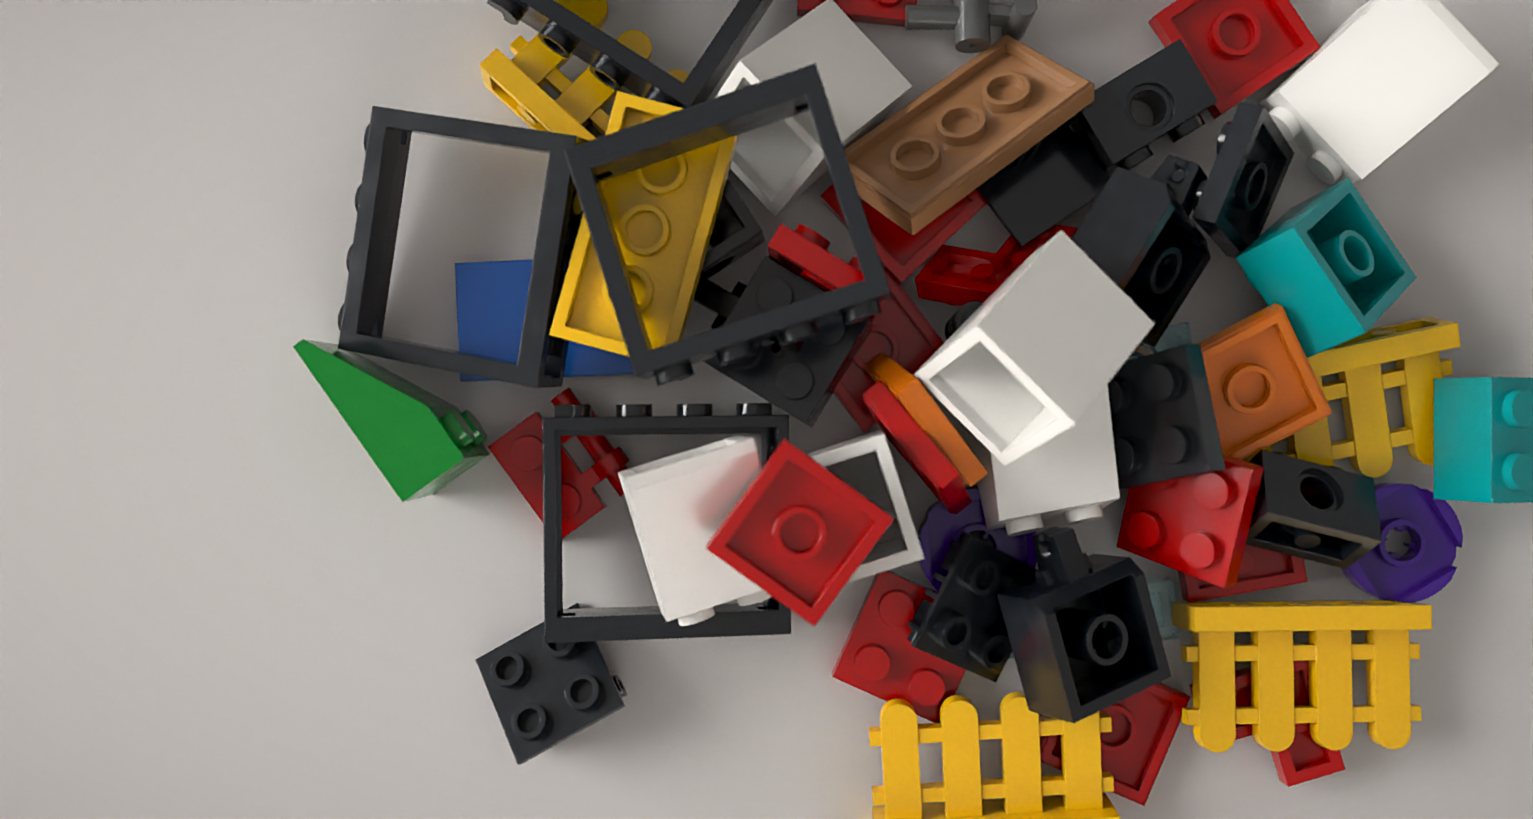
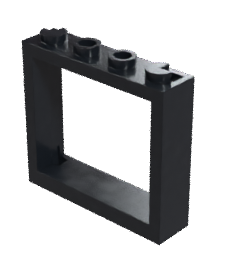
(620, 66)
(693, 129)
(373, 247)
(646, 622)

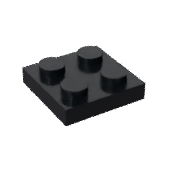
(1243, 180)
(1163, 418)

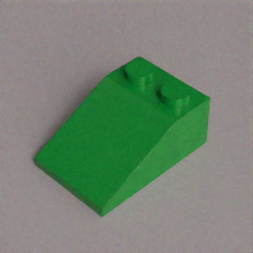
(405, 429)

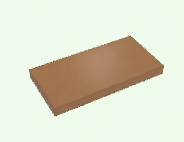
(963, 132)

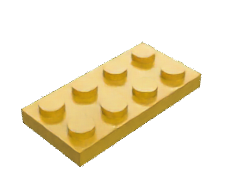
(663, 230)

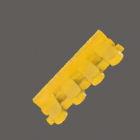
(520, 79)
(1361, 387)
(1272, 669)
(1021, 764)

